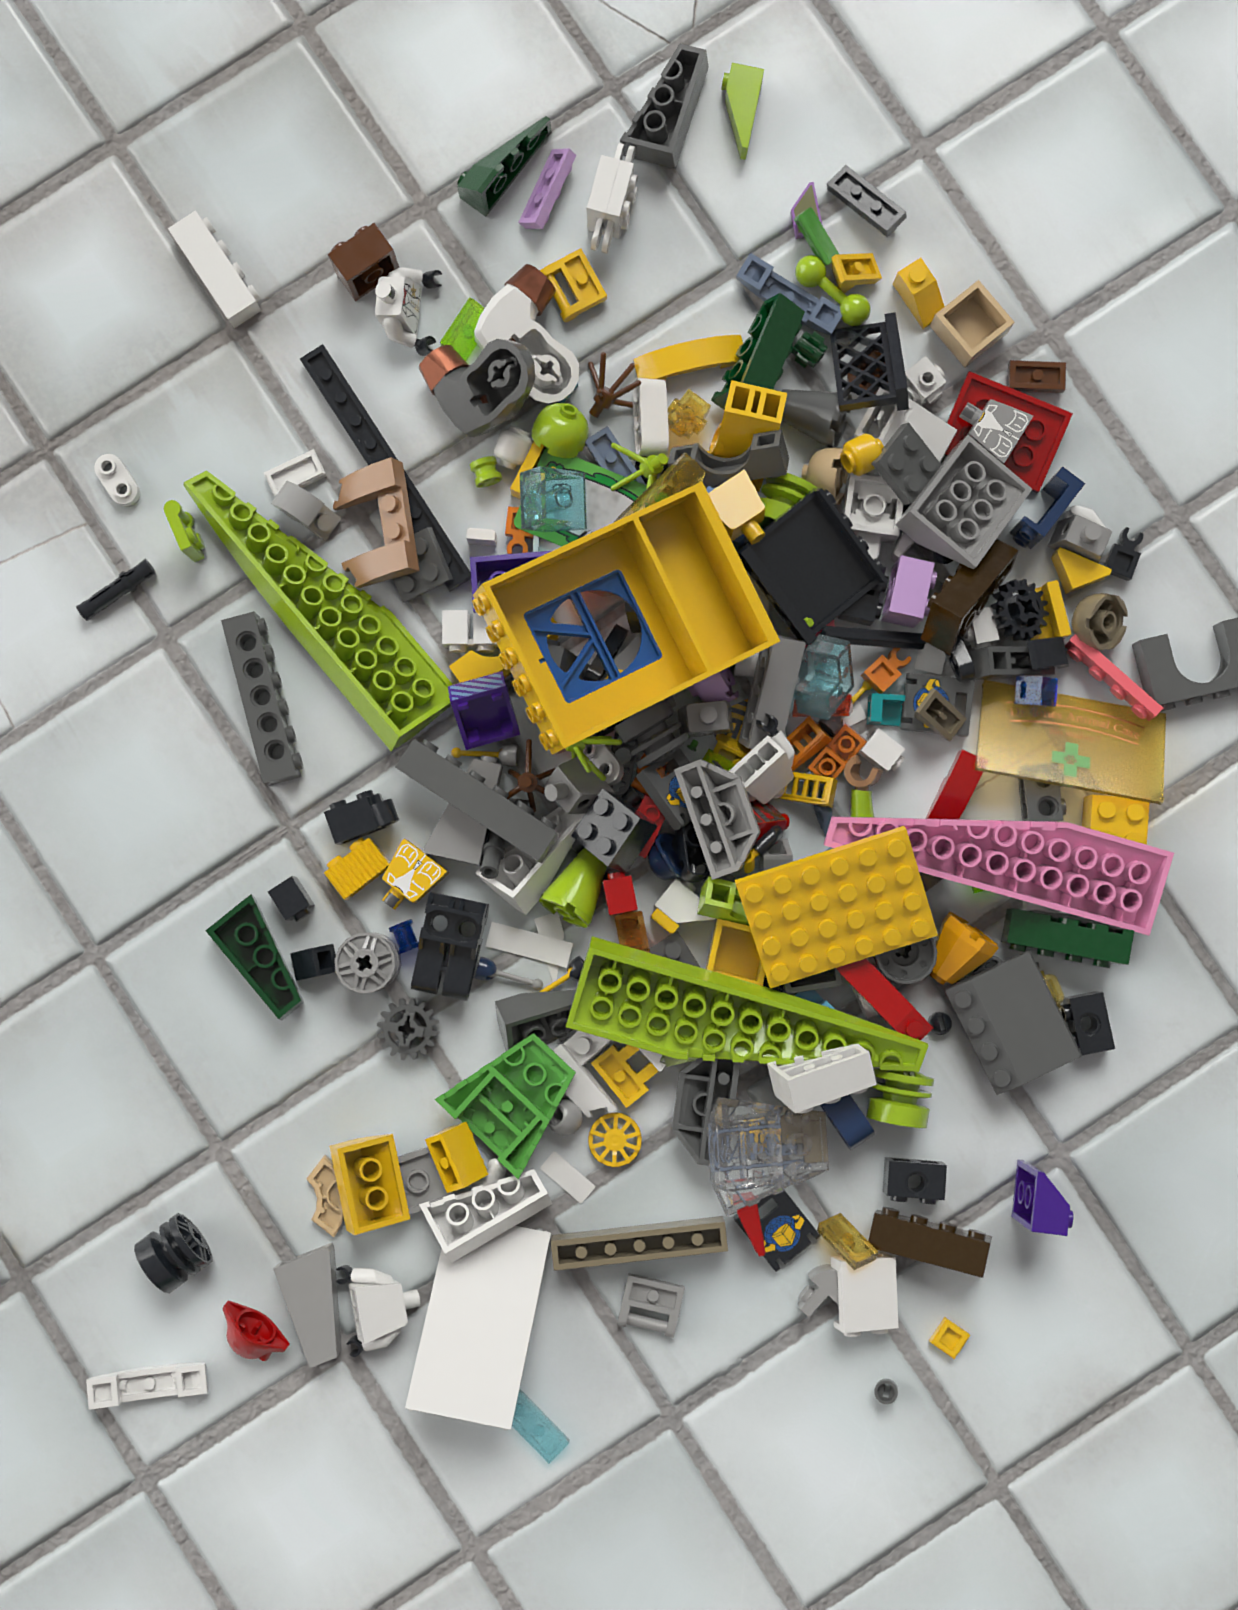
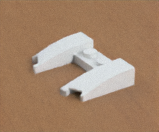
(584, 1088)

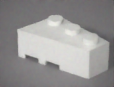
(822, 1079)

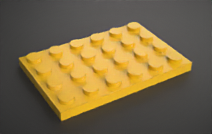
(837, 907)

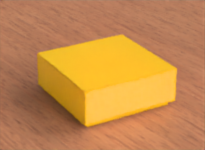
(664, 921)
(949, 1337)

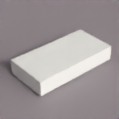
(300, 471)

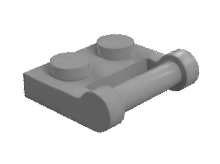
(652, 1296)

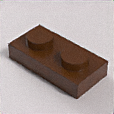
(1037, 376)

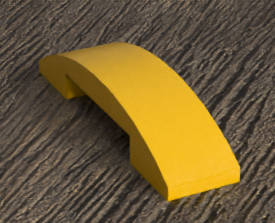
(689, 357)

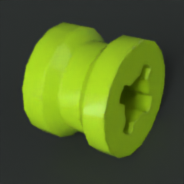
(485, 471)

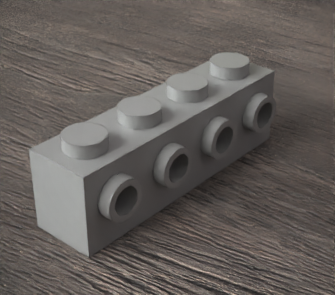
(772, 688)

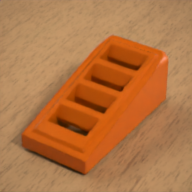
(814, 745)

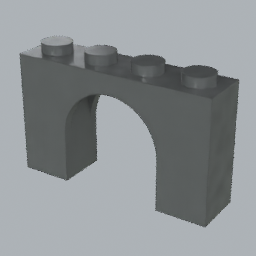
(1165, 682)

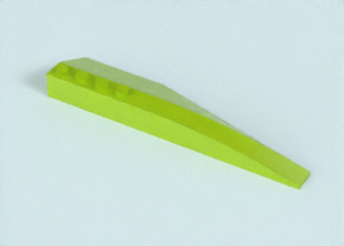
(340, 627)
(714, 1016)

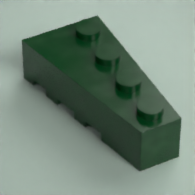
(767, 348)
(1067, 937)
(255, 954)

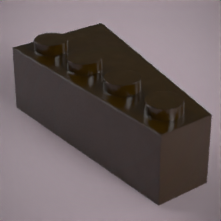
(966, 596)

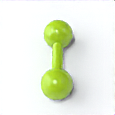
(812, 272)

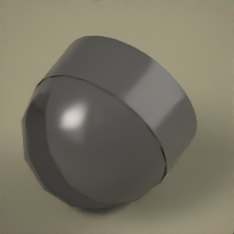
(880, 1388)

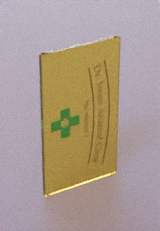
(1072, 745)

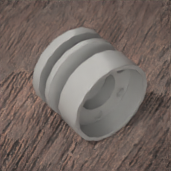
(383, 957)

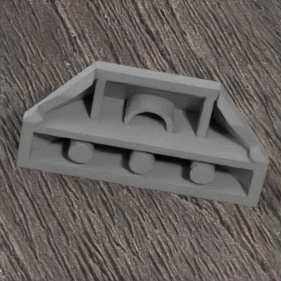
(719, 815)

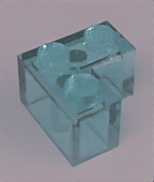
(827, 679)

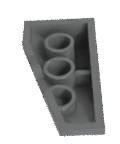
(534, 1013)

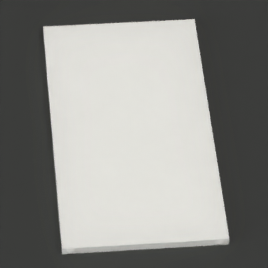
(480, 1330)

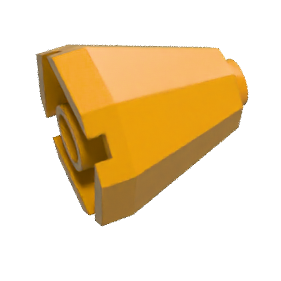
(960, 949)

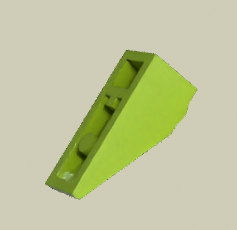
(741, 101)

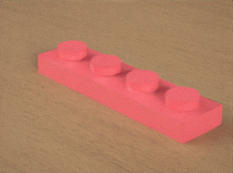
(1121, 685)

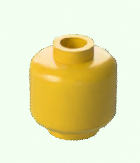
(860, 453)

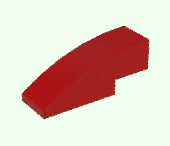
(956, 788)

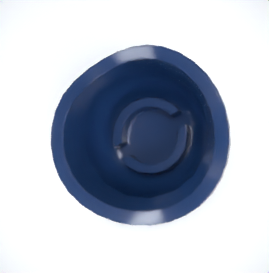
(663, 859)

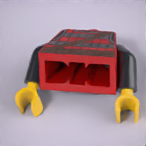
(771, 831)

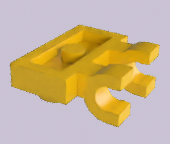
(620, 1075)

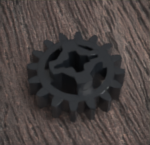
(1019, 609)

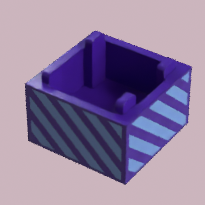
(483, 710)

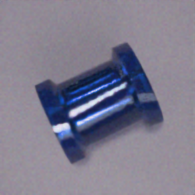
(404, 936)

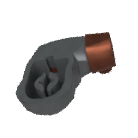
(484, 393)

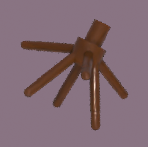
(605, 396)
(528, 781)

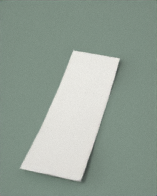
(529, 944)

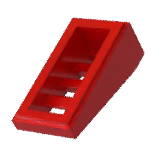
(751, 1222)

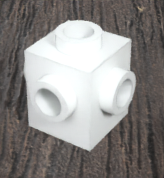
(925, 382)

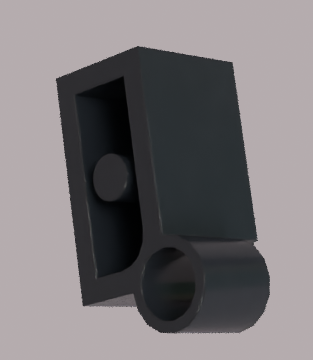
(360, 817)

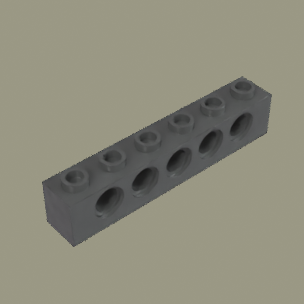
(237, 632)

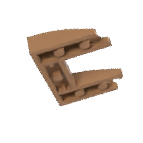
(399, 555)

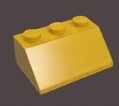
(369, 1183)

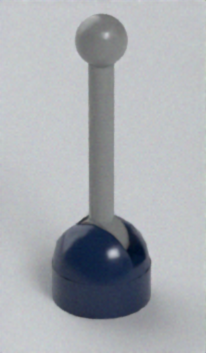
(487, 970)

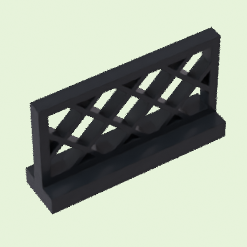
(886, 343)

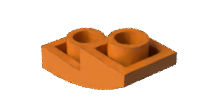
(837, 753)

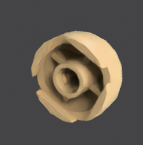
(826, 472)

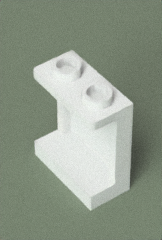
(867, 1296)

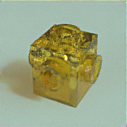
(688, 414)

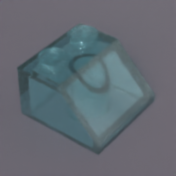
(552, 500)

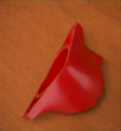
(252, 1332)

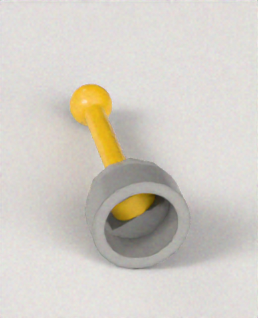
(507, 754)

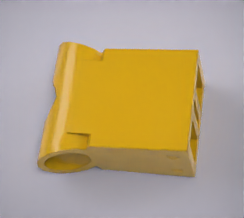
(746, 413)

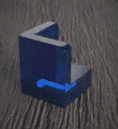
(1036, 690)

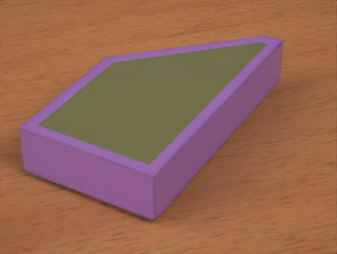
(806, 200)

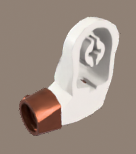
(513, 316)

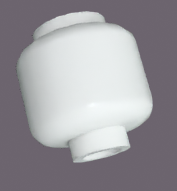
(513, 447)

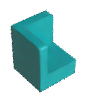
(884, 709)

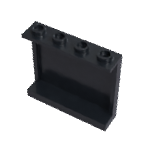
(811, 564)

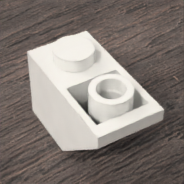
(681, 903)

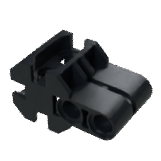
(435, 945)

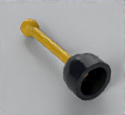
(573, 971)

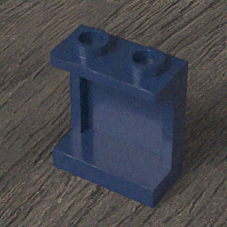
(1063, 488)

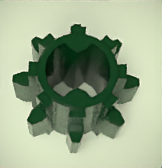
(809, 349)

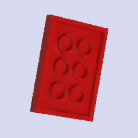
(1039, 441)

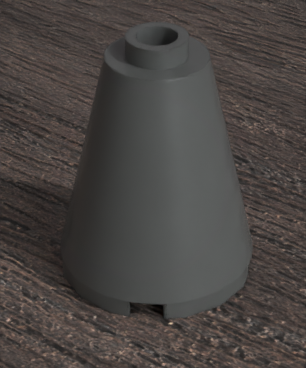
(816, 415)

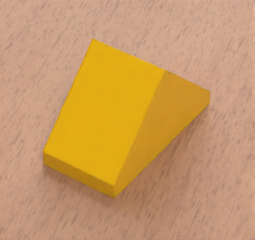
(1076, 570)

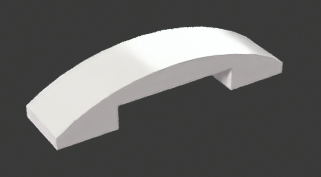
(146, 1383)

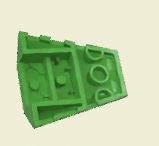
(512, 1100)

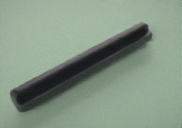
(876, 638)

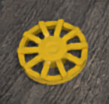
(614, 1139)

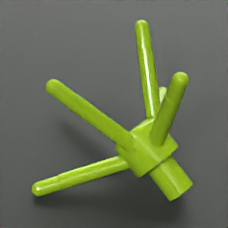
(649, 466)
(578, 748)

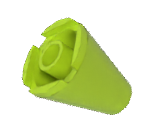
(576, 890)

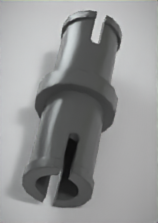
(493, 853)

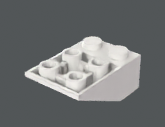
(885, 420)

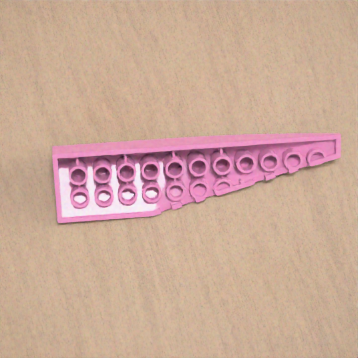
(1033, 862)

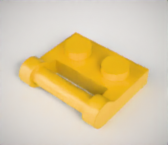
(580, 280)

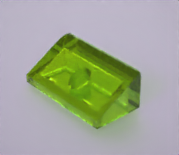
(461, 332)

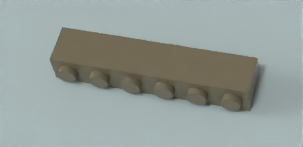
(639, 1243)

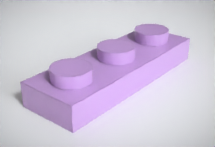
(547, 189)

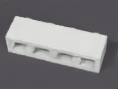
(215, 269)

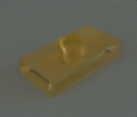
(847, 1241)

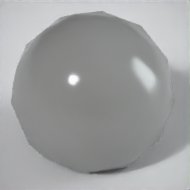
(566, 1118)

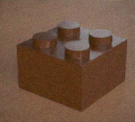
(363, 260)

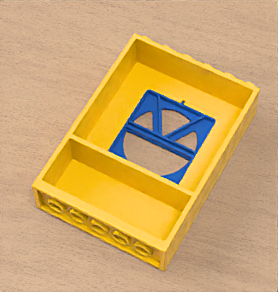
(678, 578)

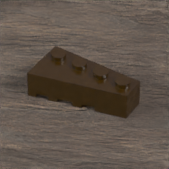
(930, 1242)

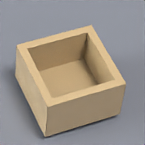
(971, 323)

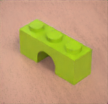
(721, 901)

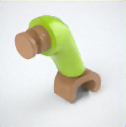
(861, 796)

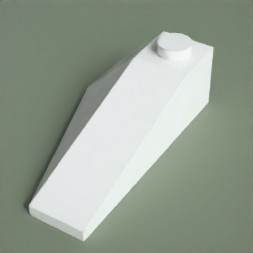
(523, 878)

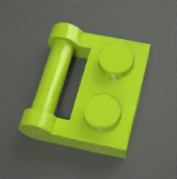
(181, 525)

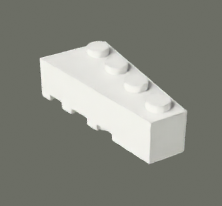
(484, 1213)

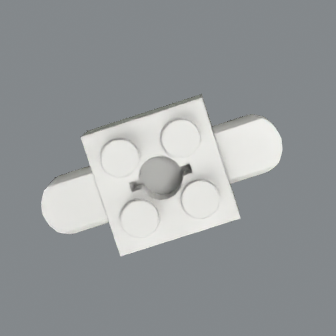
(611, 197)
(872, 510)

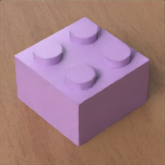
(908, 591)

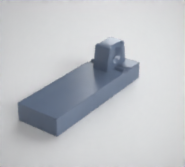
(606, 457)

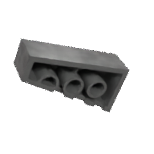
(665, 118)

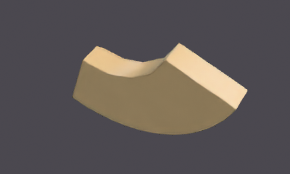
(328, 1207)

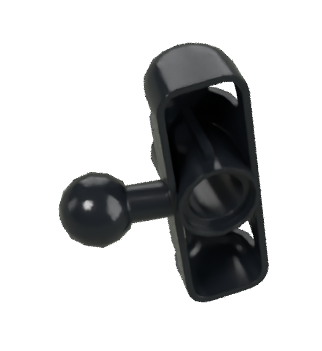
(689, 853)

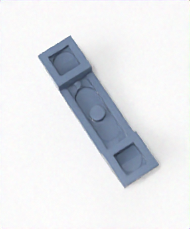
(765, 283)

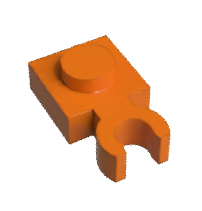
(517, 534)
(884, 671)

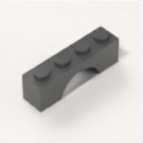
(763, 459)

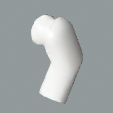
(1085, 512)
(496, 1172)

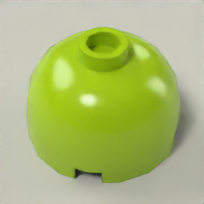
(561, 430)

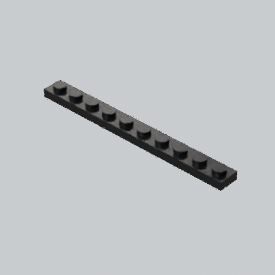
(375, 449)

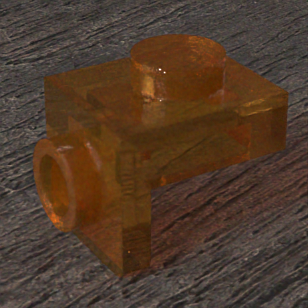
(632, 930)

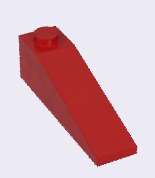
(885, 999)

